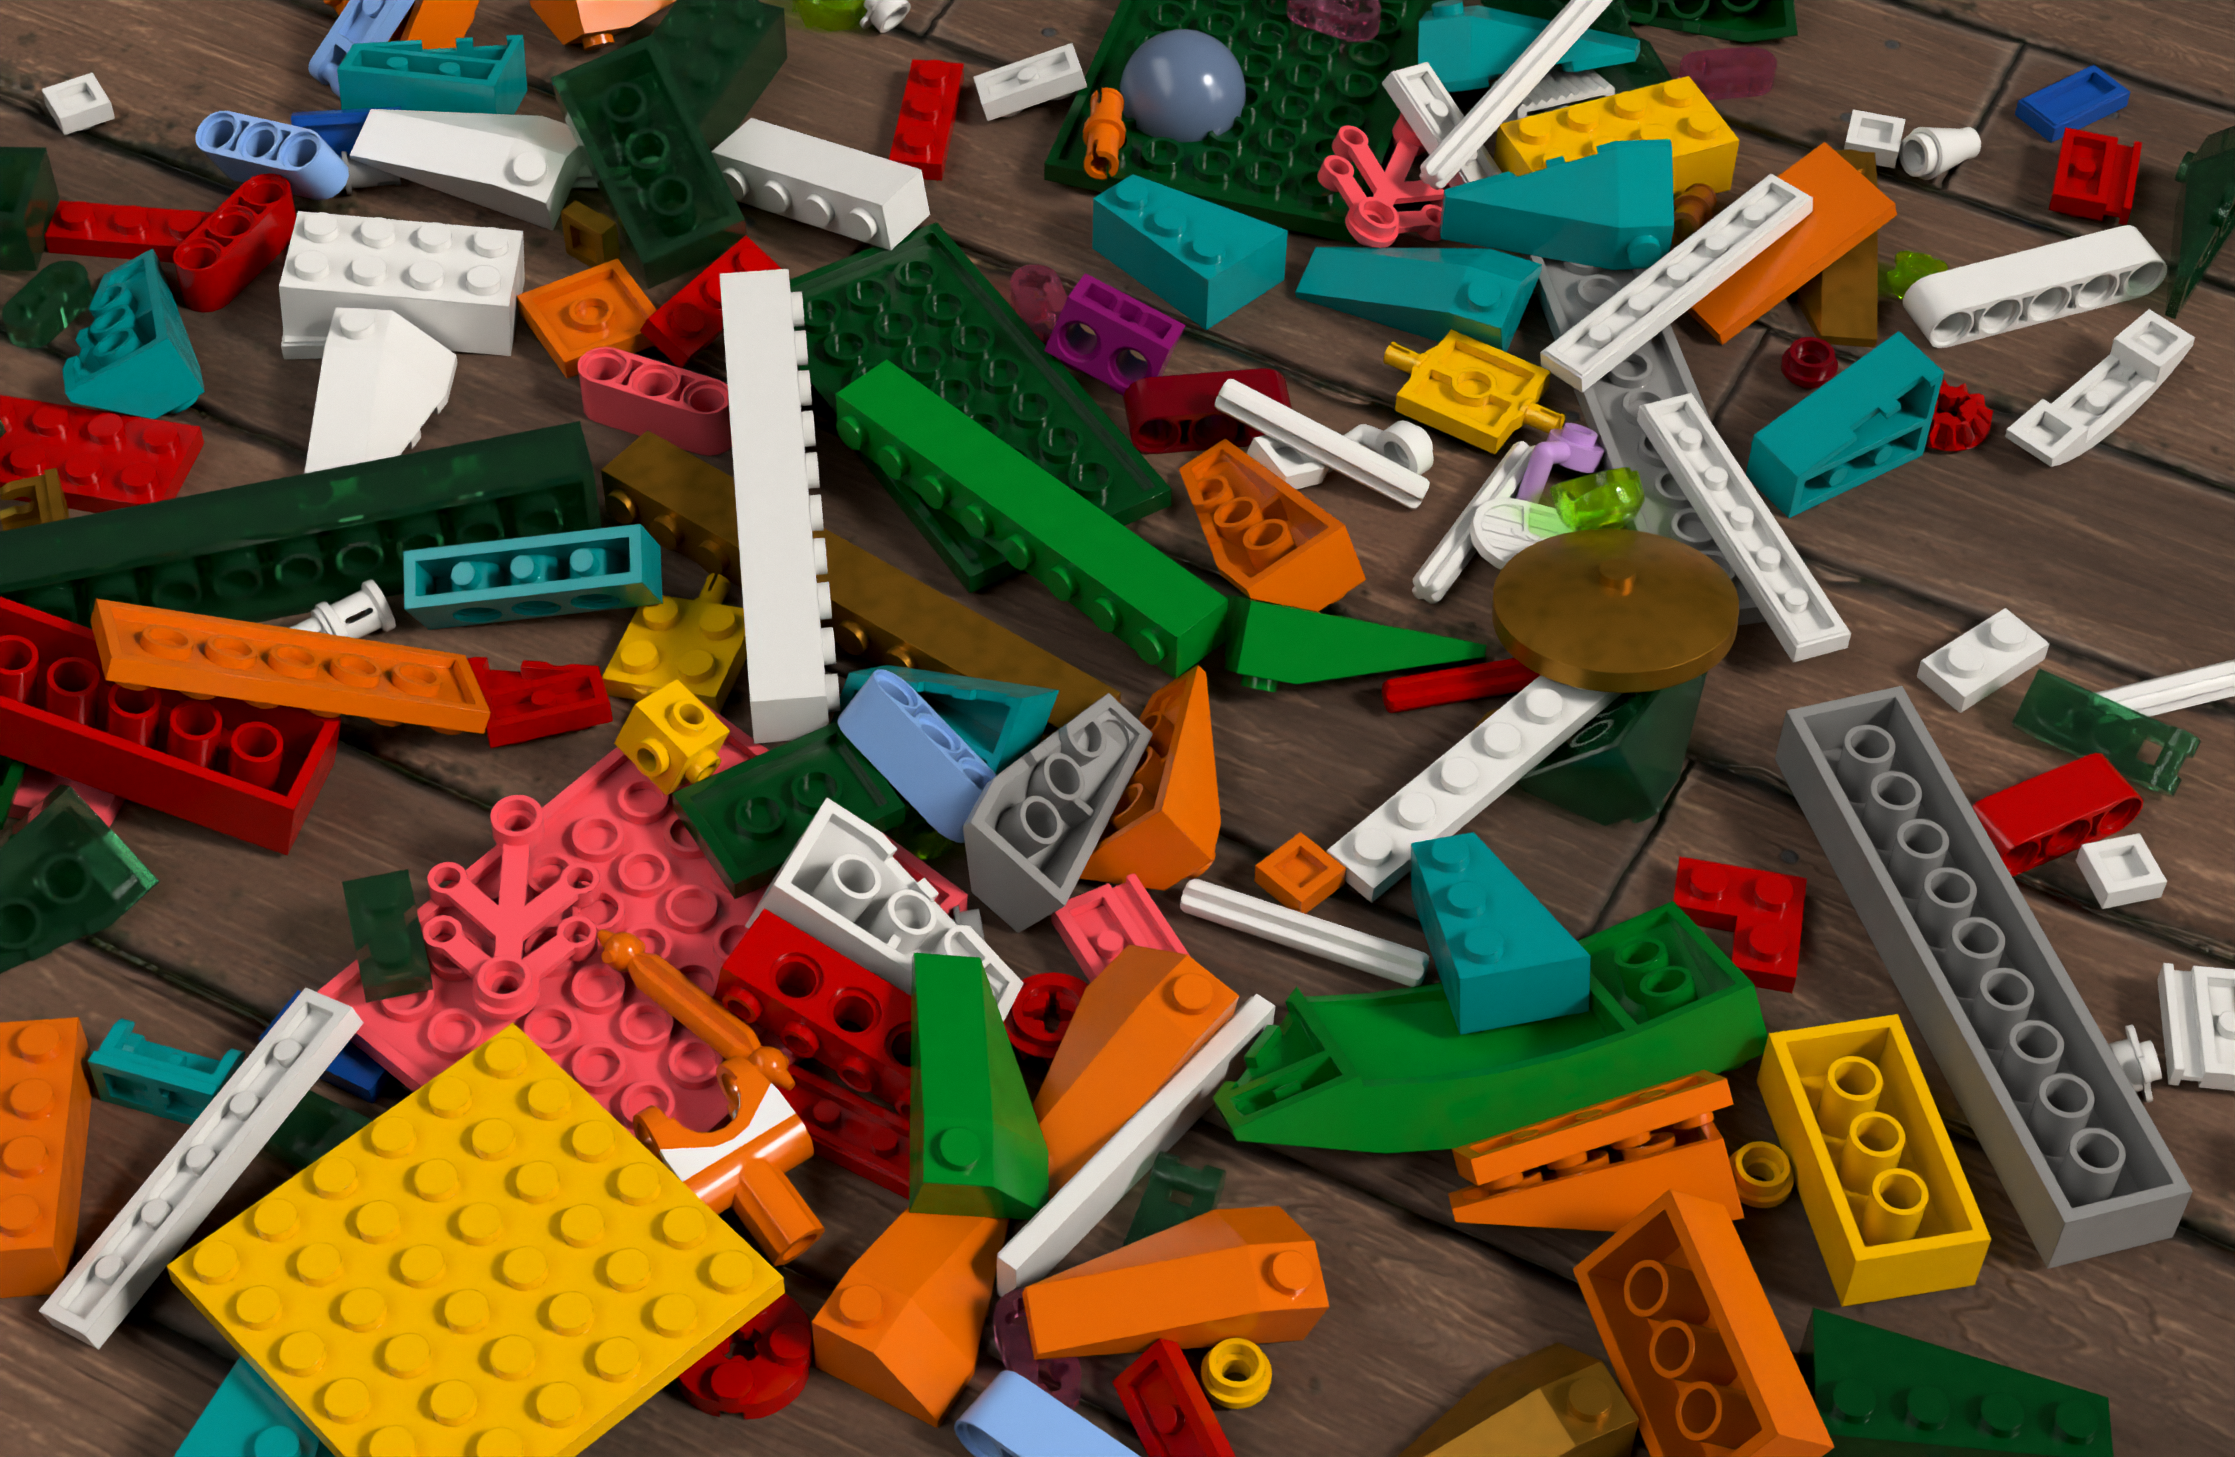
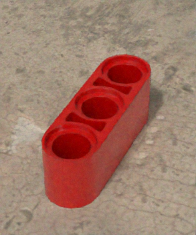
(235, 242)
(2058, 812)

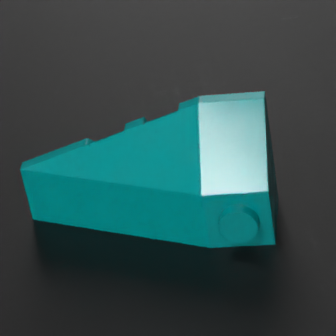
(1481, 42)
(1589, 211)
(1425, 289)
(136, 349)

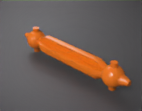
(692, 1006)

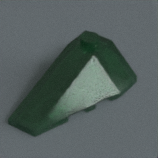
(2202, 215)

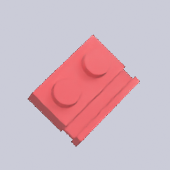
(1108, 920)

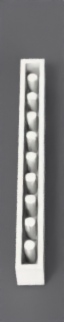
(775, 509)

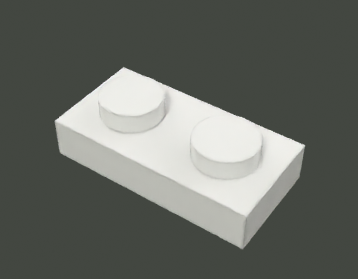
(1030, 82)
(1982, 660)

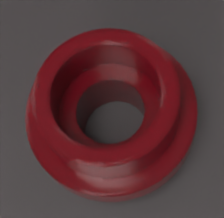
(1809, 362)

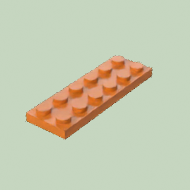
(287, 668)

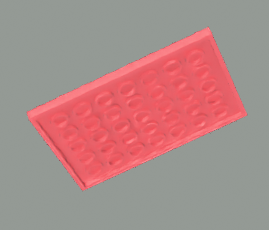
(587, 1013)

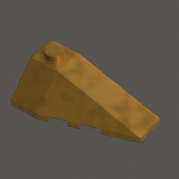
(1844, 296)
(1536, 1407)

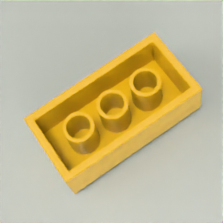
(1673, 110)
(1872, 1160)

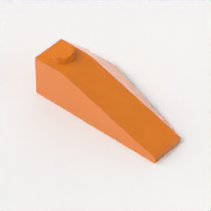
(1609, 1185)

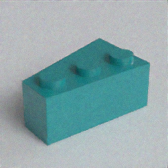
(1187, 248)
(1493, 939)

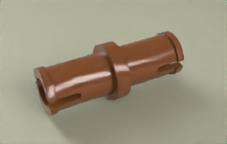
(1692, 211)

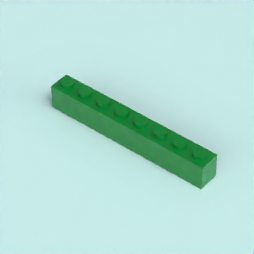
(1032, 519)

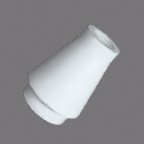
(1935, 150)

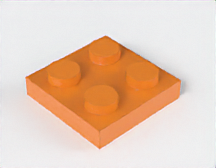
(587, 313)

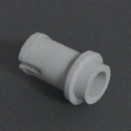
(366, 176)

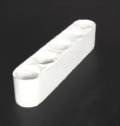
(2034, 286)

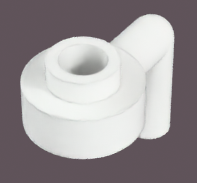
(1400, 442)

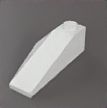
(493, 160)
(867, 907)

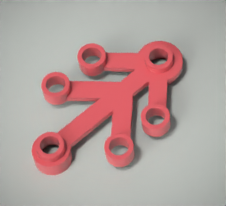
(1374, 219)
(511, 919)

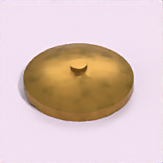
(1615, 610)

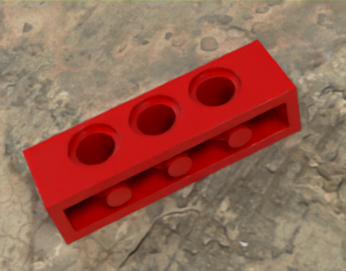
(836, 990)

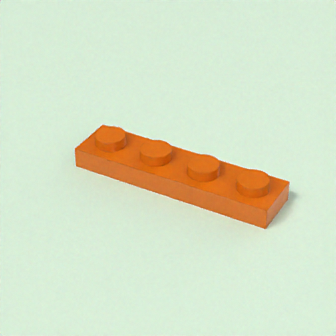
(1618, 1121)

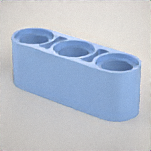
(257, 146)
(916, 751)
(1025, 1421)

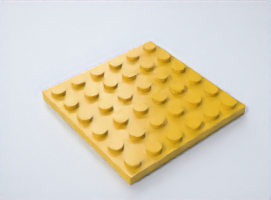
(477, 1271)

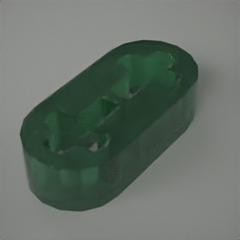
(47, 304)

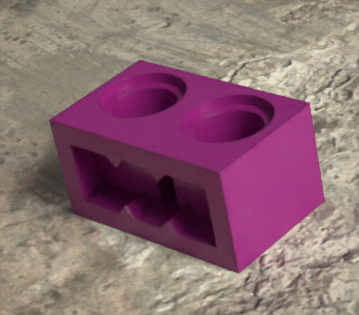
(1118, 327)

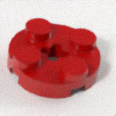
(763, 1383)

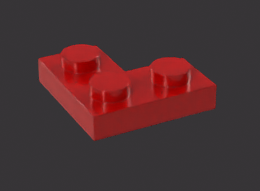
(1756, 906)

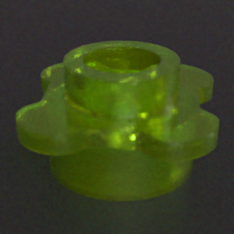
(1911, 268)

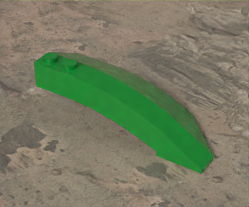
(1401, 1078)

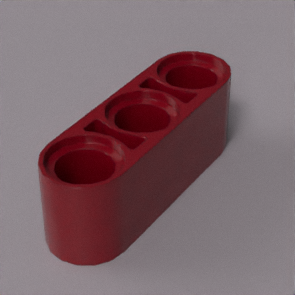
(1181, 412)

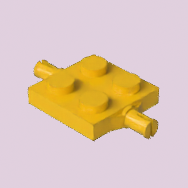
(1472, 390)
(682, 641)

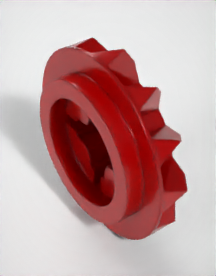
(1964, 430)
(1027, 1015)

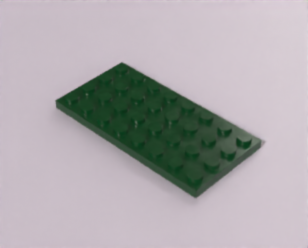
(964, 342)

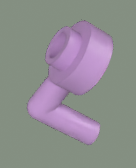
(1569, 447)

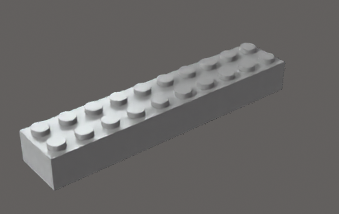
(1981, 980)

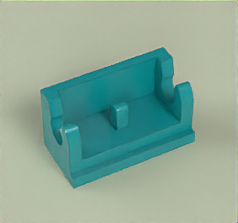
(157, 1076)

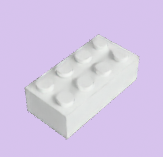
(438, 276)

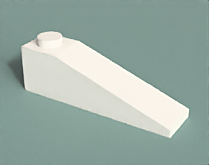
(375, 388)

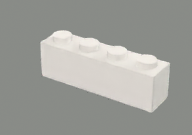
(823, 183)

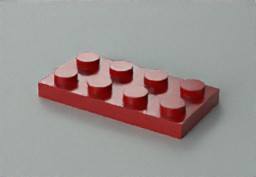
(100, 455)

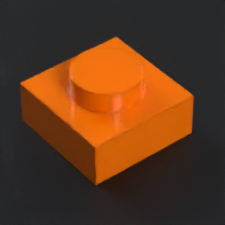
(1300, 874)

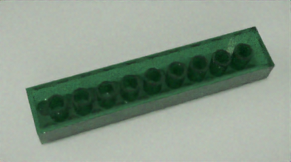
(304, 536)

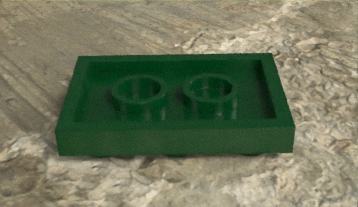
(760, 808)

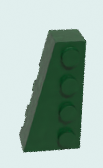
(1924, 1400)

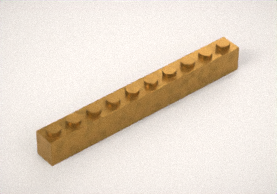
(873, 604)

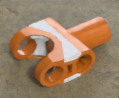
(743, 1161)

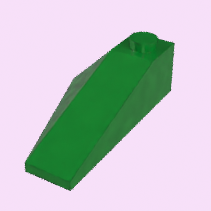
(1304, 646)
(970, 1112)

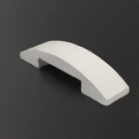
(2106, 395)

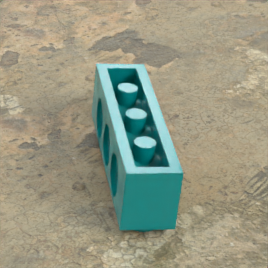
(533, 577)

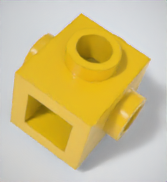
(672, 738)

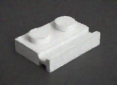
(2199, 1025)

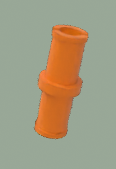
(1104, 133)

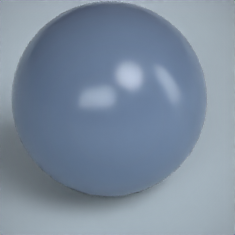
(1183, 86)

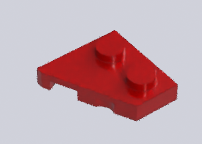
(540, 700)

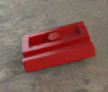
(2095, 176)

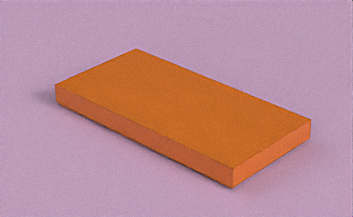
(1843, 215)

